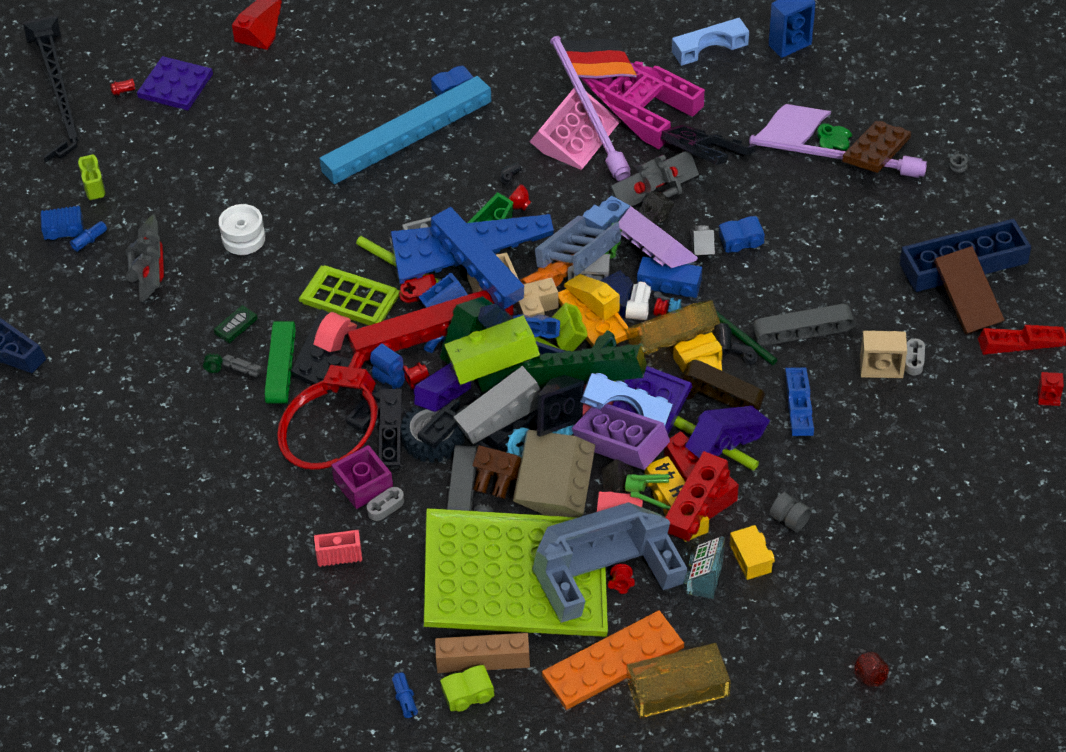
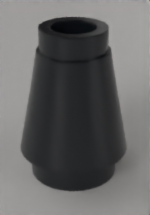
(723, 335)

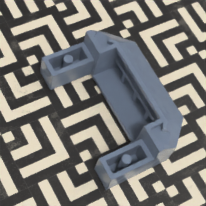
(599, 542)

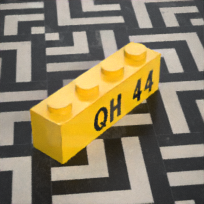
(669, 491)

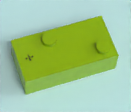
(492, 349)

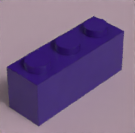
(439, 389)

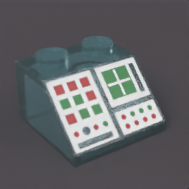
(705, 568)

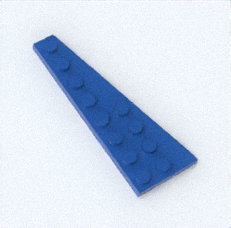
(421, 253)

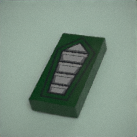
(235, 324)

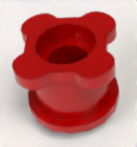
(415, 374)
(621, 578)

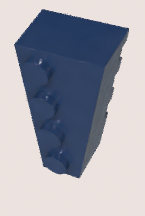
(18, 349)

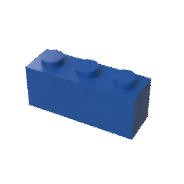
(680, 280)

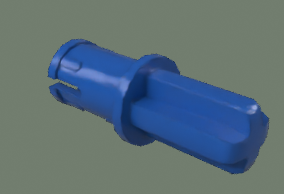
(88, 236)
(404, 695)

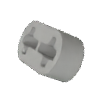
(918, 357)
(384, 503)

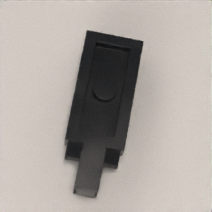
(361, 415)

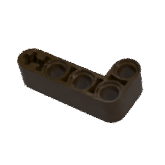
(721, 386)

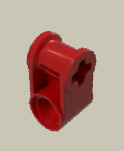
(417, 287)

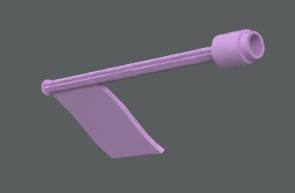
(796, 124)

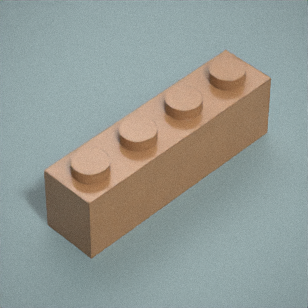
(492, 651)

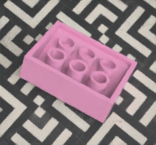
(570, 133)

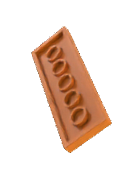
(607, 660)

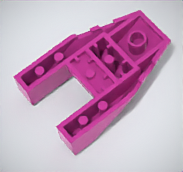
(630, 95)

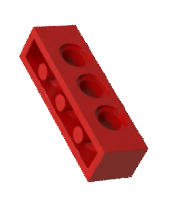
(706, 467)

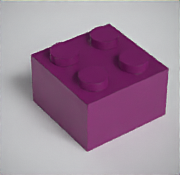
(362, 476)

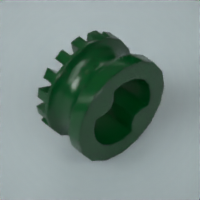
(215, 359)

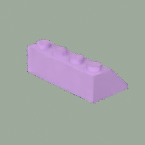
(654, 240)

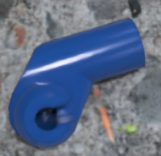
(431, 345)

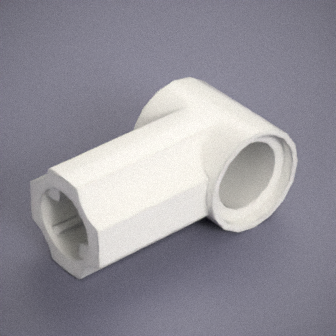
(638, 305)

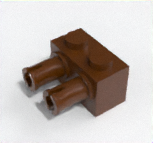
(498, 463)

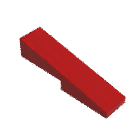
(1029, 338)

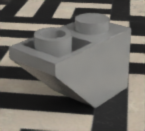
(702, 240)

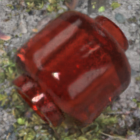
(871, 669)

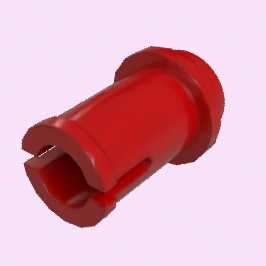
(123, 86)

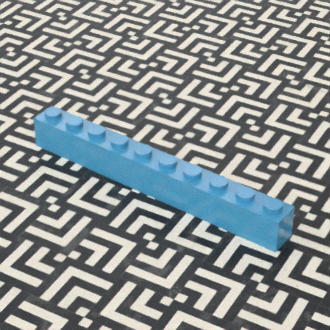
(405, 130)

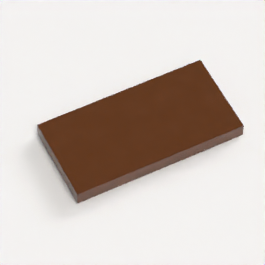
(969, 290)

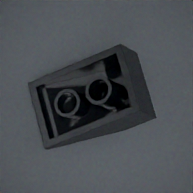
(559, 404)

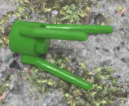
(637, 483)

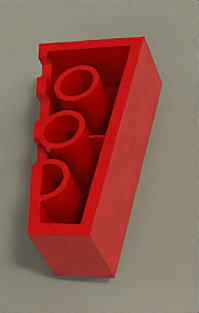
(685, 461)

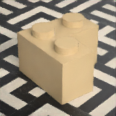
(538, 298)

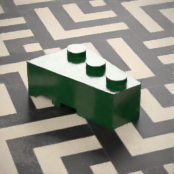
(464, 322)

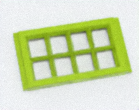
(324, 271)

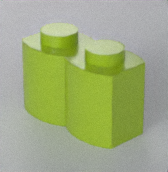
(91, 177)
(572, 329)
(467, 688)

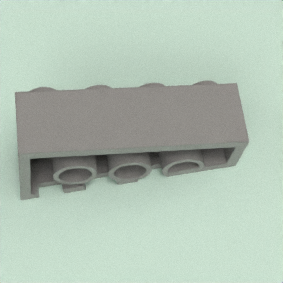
(499, 406)

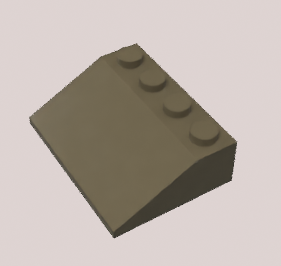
(554, 474)

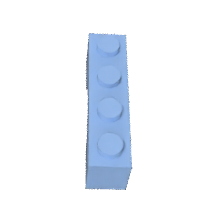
(730, 34)
(602, 391)

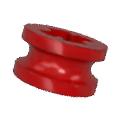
(661, 307)

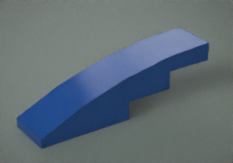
(799, 401)

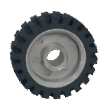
(414, 423)

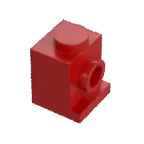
(1050, 388)

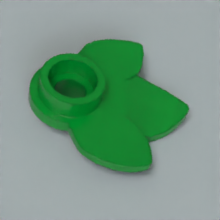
(833, 137)

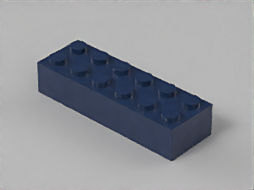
(996, 247)

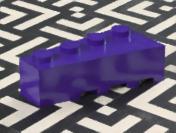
(726, 429)

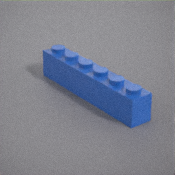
(477, 258)

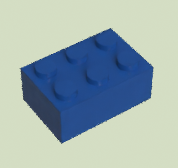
(791, 25)

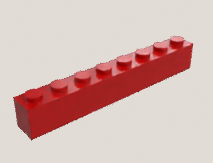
(411, 327)

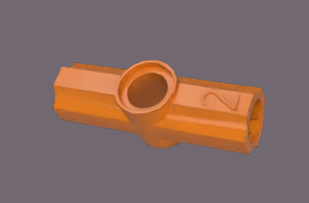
(555, 270)

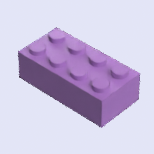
(622, 435)

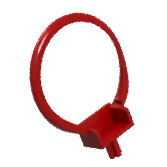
(336, 376)

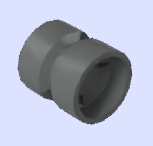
(788, 511)

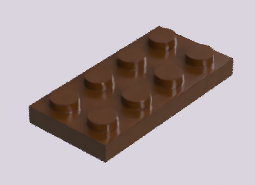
(876, 146)

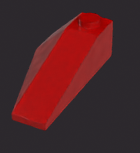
(257, 24)

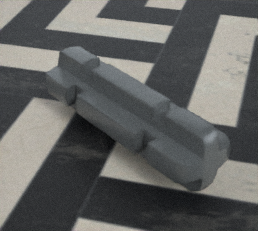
(241, 365)

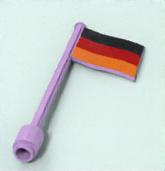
(596, 60)

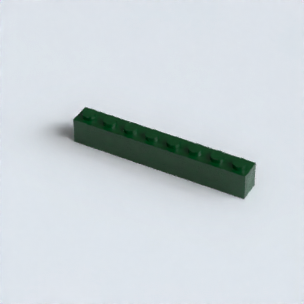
(614, 362)

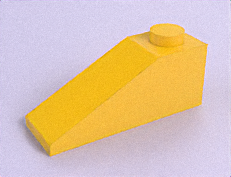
(595, 295)

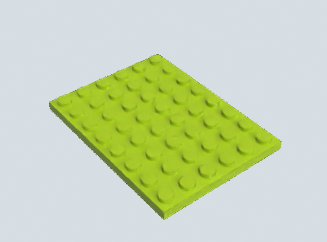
(485, 578)

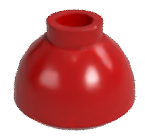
(520, 198)

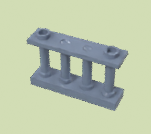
(573, 233)

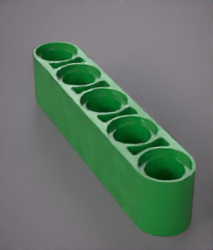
(280, 362)

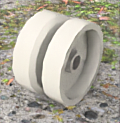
(242, 229)

